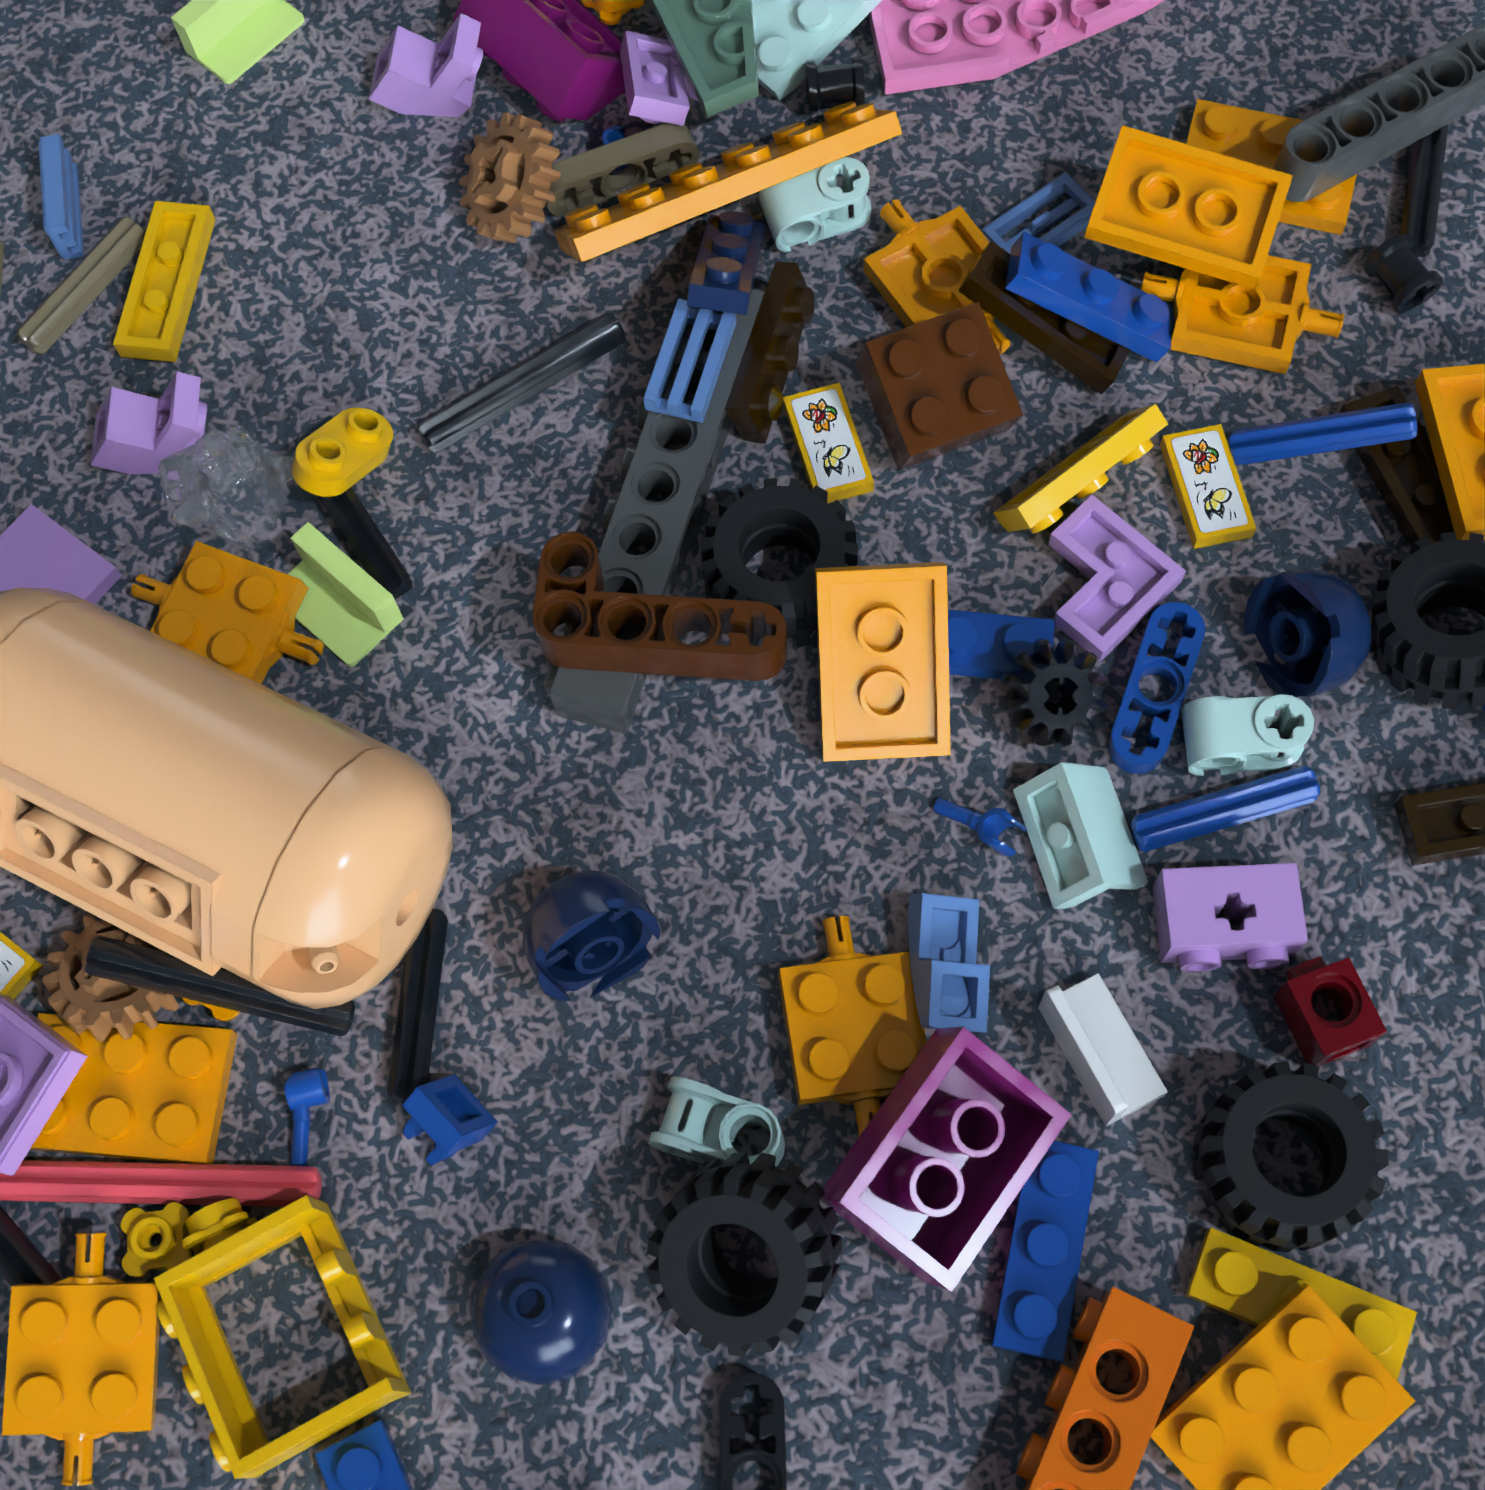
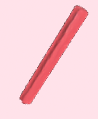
(159, 1183)

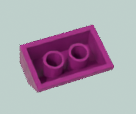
(552, 52)

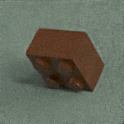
(938, 386)

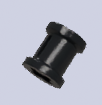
(835, 84)
(1402, 273)

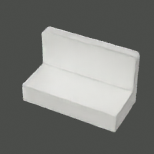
(1101, 1048)

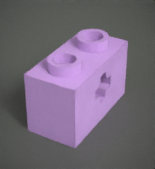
(1259, 895)

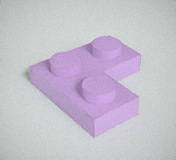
(654, 80)
(1124, 573)

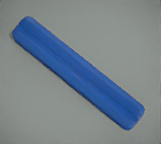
(1323, 433)
(1224, 808)

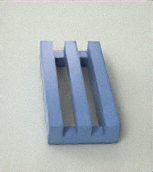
(60, 197)
(1037, 201)
(702, 320)

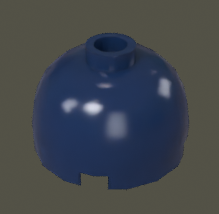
(1314, 625)
(587, 930)
(541, 1311)

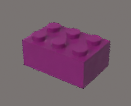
(945, 1156)

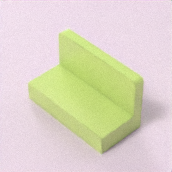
(234, 33)
(342, 600)

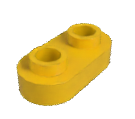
(353, 442)

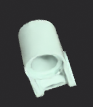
(814, 206)
(1237, 734)
(705, 1123)

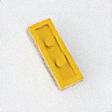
(164, 281)
(1082, 471)
(1254, 1282)

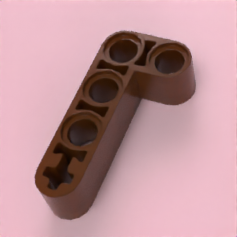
(660, 616)

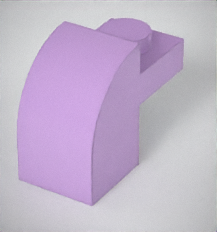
(428, 77)
(140, 430)

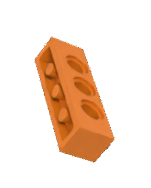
(1153, 1348)

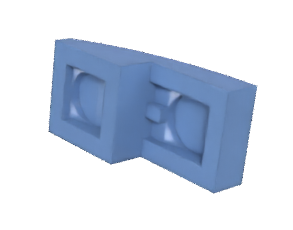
(943, 965)

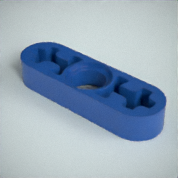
(1144, 665)

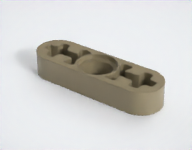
(650, 159)

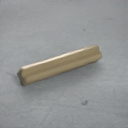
(81, 286)

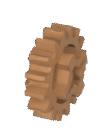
(509, 177)
(95, 1001)

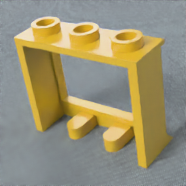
(211, 1368)

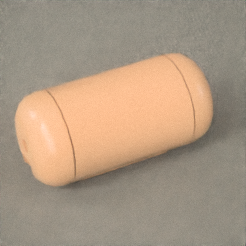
(208, 806)

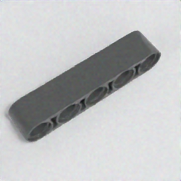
(1384, 117)

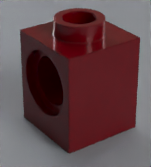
(1325, 1040)

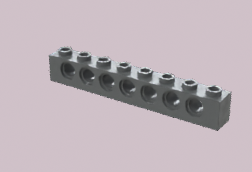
(667, 526)

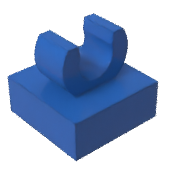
(448, 1116)

